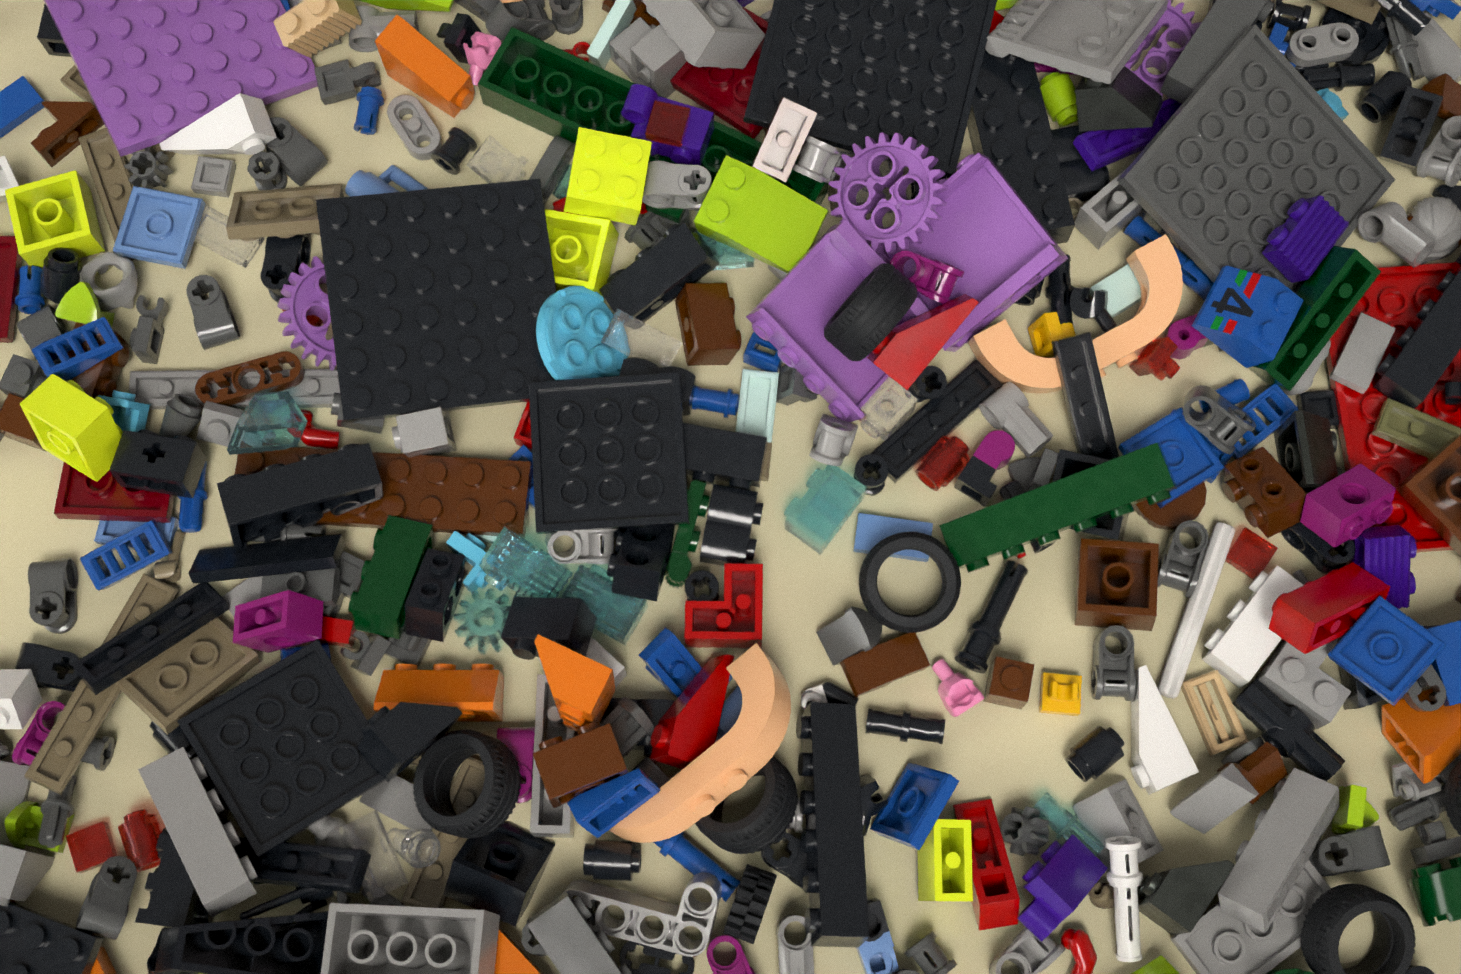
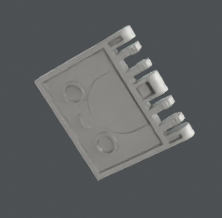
(1076, 35)

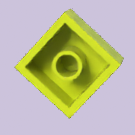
(607, 176)
(54, 215)
(580, 249)
(73, 426)

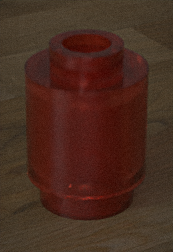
(943, 462)
(140, 839)

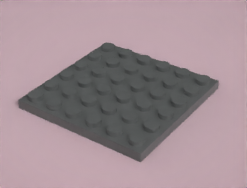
(1244, 155)

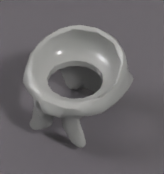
(117, 296)

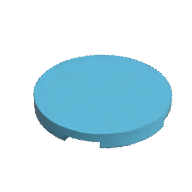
(571, 335)

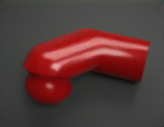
(318, 437)
(1081, 949)

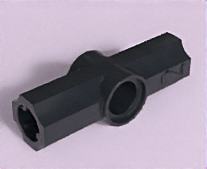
(1288, 731)

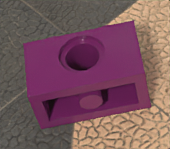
(1348, 505)
(278, 621)

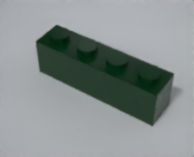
(1327, 302)

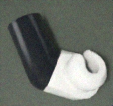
(827, 693)

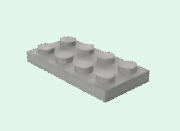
(1232, 947)

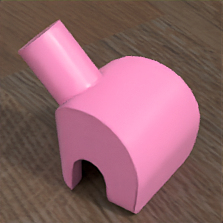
(480, 55)
(956, 689)

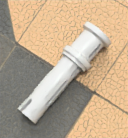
(1124, 878)

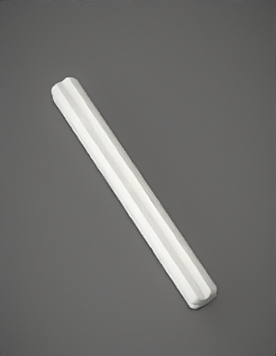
(1195, 611)

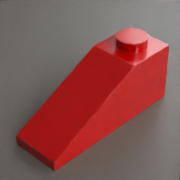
(917, 341)
(694, 717)
(994, 886)

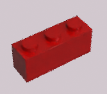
(1325, 607)

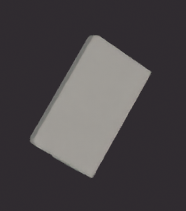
(1117, 813)

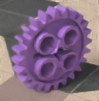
(1163, 56)
(863, 171)
(306, 299)

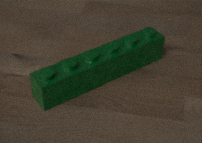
(1060, 506)

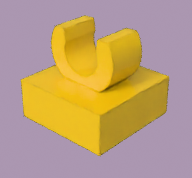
(1048, 329)
(1060, 694)

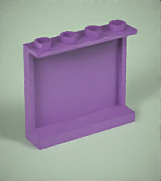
(988, 237)
(803, 304)

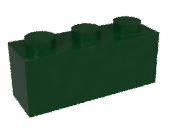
(390, 576)

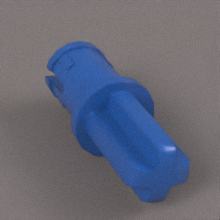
(192, 508)

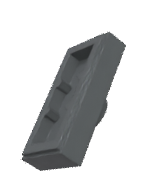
(315, 584)

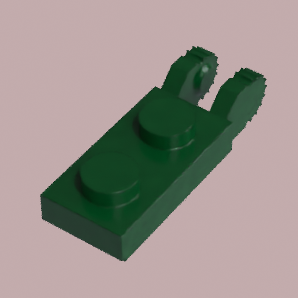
(686, 537)

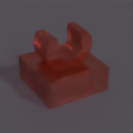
(1156, 359)

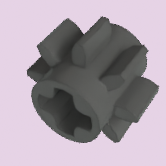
(148, 168)
(1025, 831)

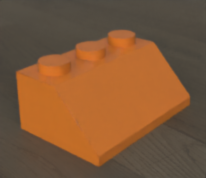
(576, 682)
(474, 691)

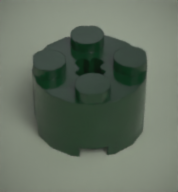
(1437, 891)

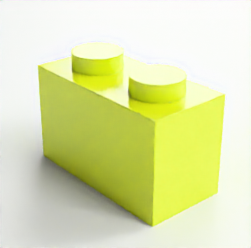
(946, 862)

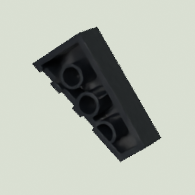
(298, 493)
(172, 893)
(246, 946)

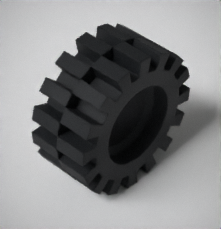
(750, 903)

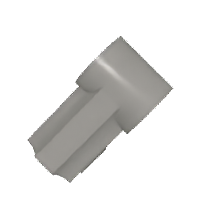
(373, 23)
(1390, 226)
(1009, 411)
(794, 958)

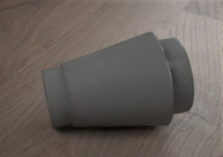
(180, 416)

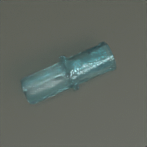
(1066, 824)

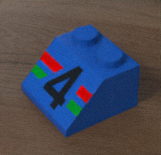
(1247, 315)

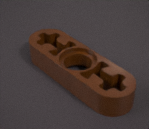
(236, 372)

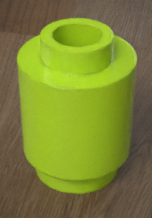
(1059, 98)

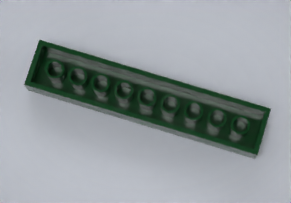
(565, 92)

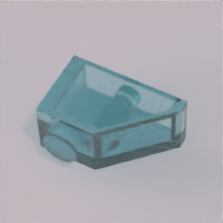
(268, 424)

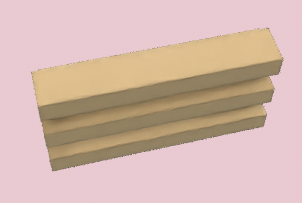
(1201, 720)

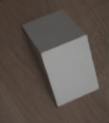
(396, 802)

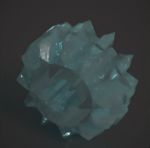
(472, 627)

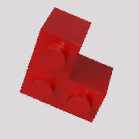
(733, 621)

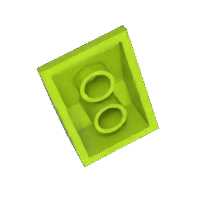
(759, 215)

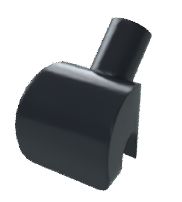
(1085, 308)
(870, 805)

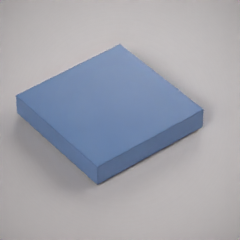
(159, 227)

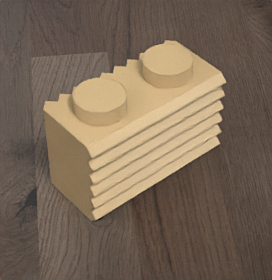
(316, 24)

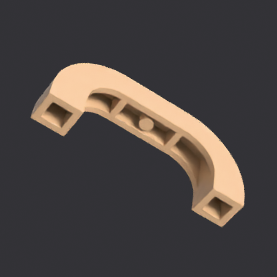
(1160, 285)
(725, 764)

